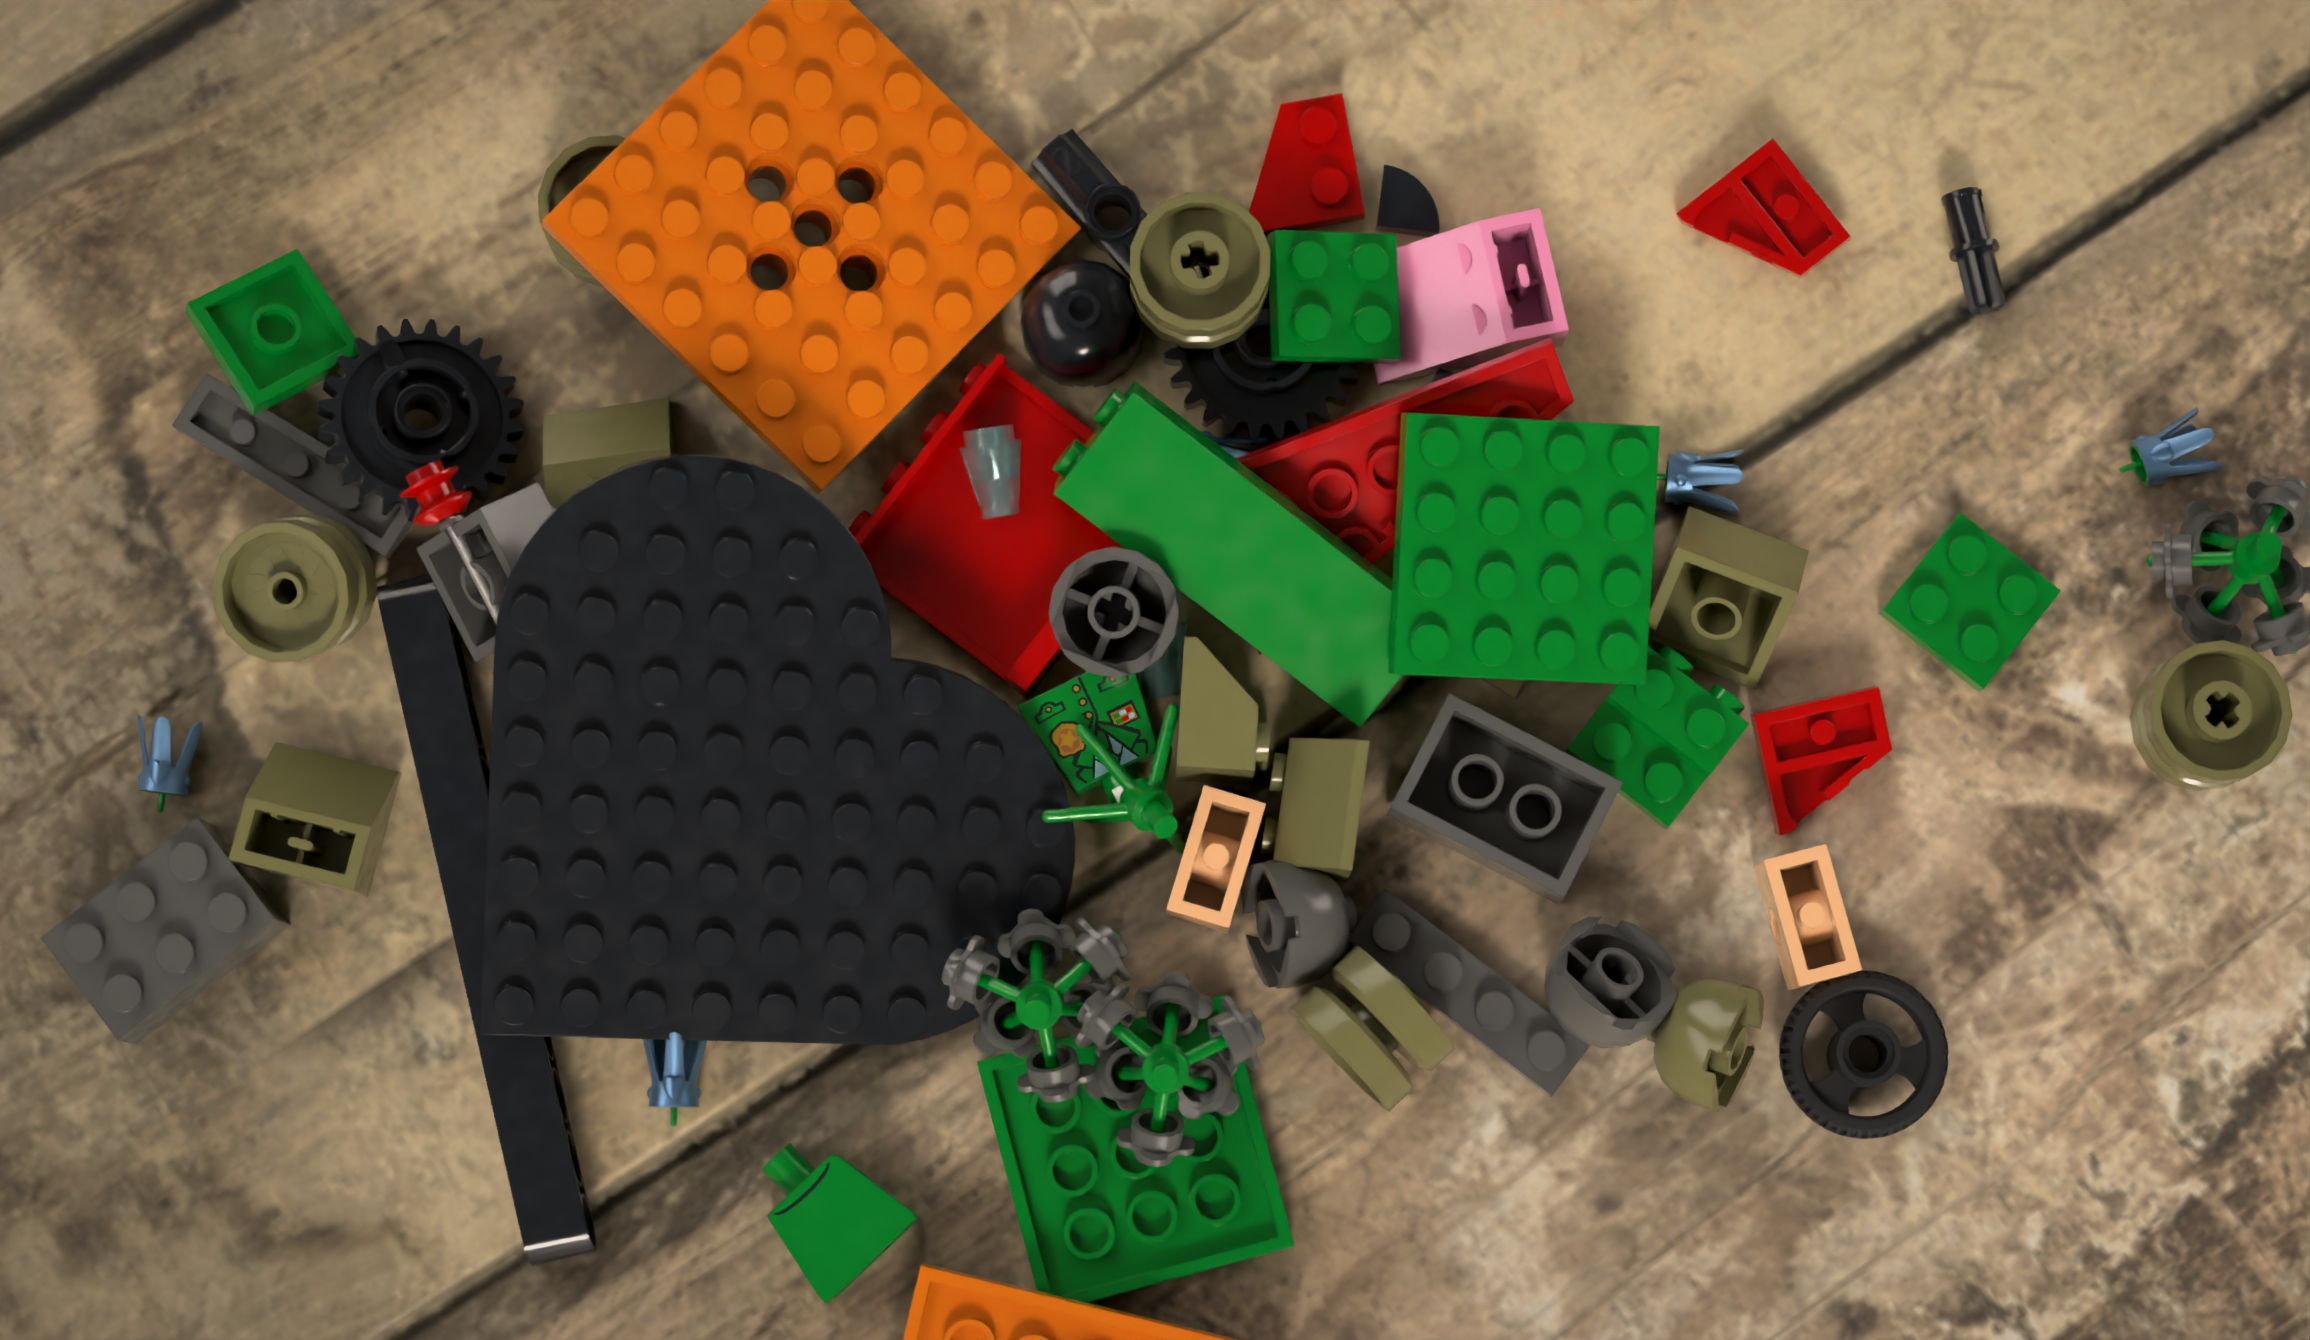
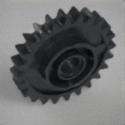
(424, 375)
(1255, 390)

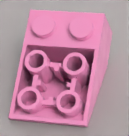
(1475, 296)

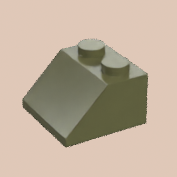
(600, 440)
(1724, 596)
(1217, 723)
(1318, 804)

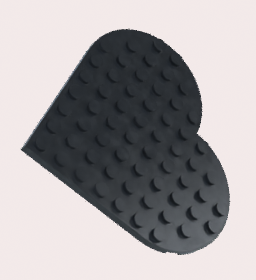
(730, 787)

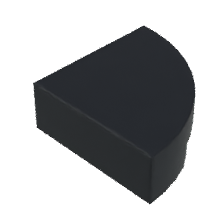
(1406, 205)

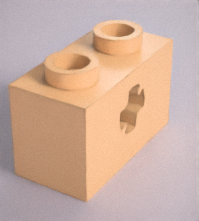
(1215, 859)
(1807, 917)

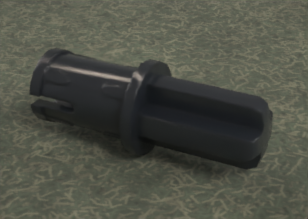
(1974, 250)

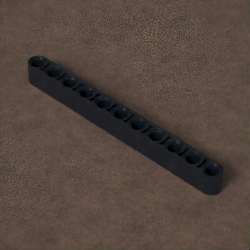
(455, 795)

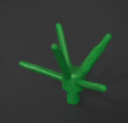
(1142, 799)

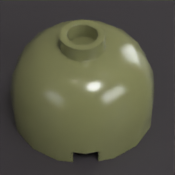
(1705, 1040)

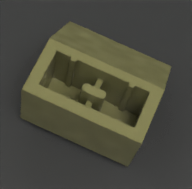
(316, 818)

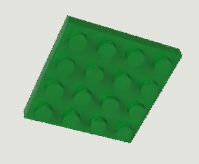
(1523, 549)
(1103, 1218)

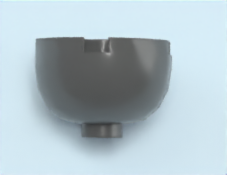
(1114, 611)
(1299, 922)
(1609, 983)

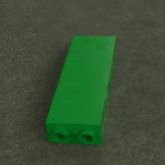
(1235, 548)

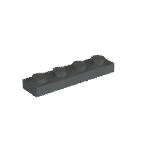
(287, 463)
(1468, 992)

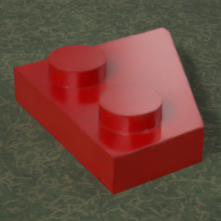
(1308, 169)
(1768, 213)
(1816, 749)

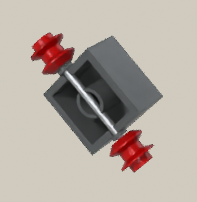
(473, 553)

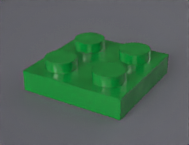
(1333, 297)
(272, 331)
(1969, 602)

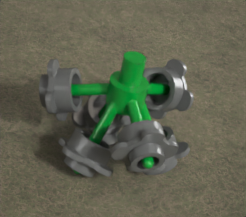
(2256, 564)
(1012, 1020)
(1165, 1068)

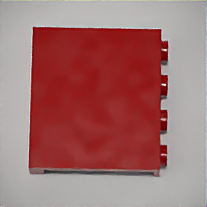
(973, 576)

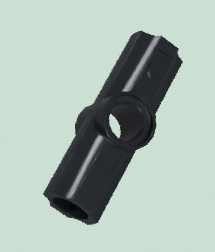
(1088, 188)

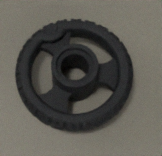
(1828, 1099)

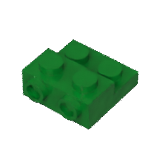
(1661, 735)

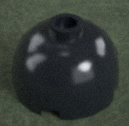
(1082, 324)

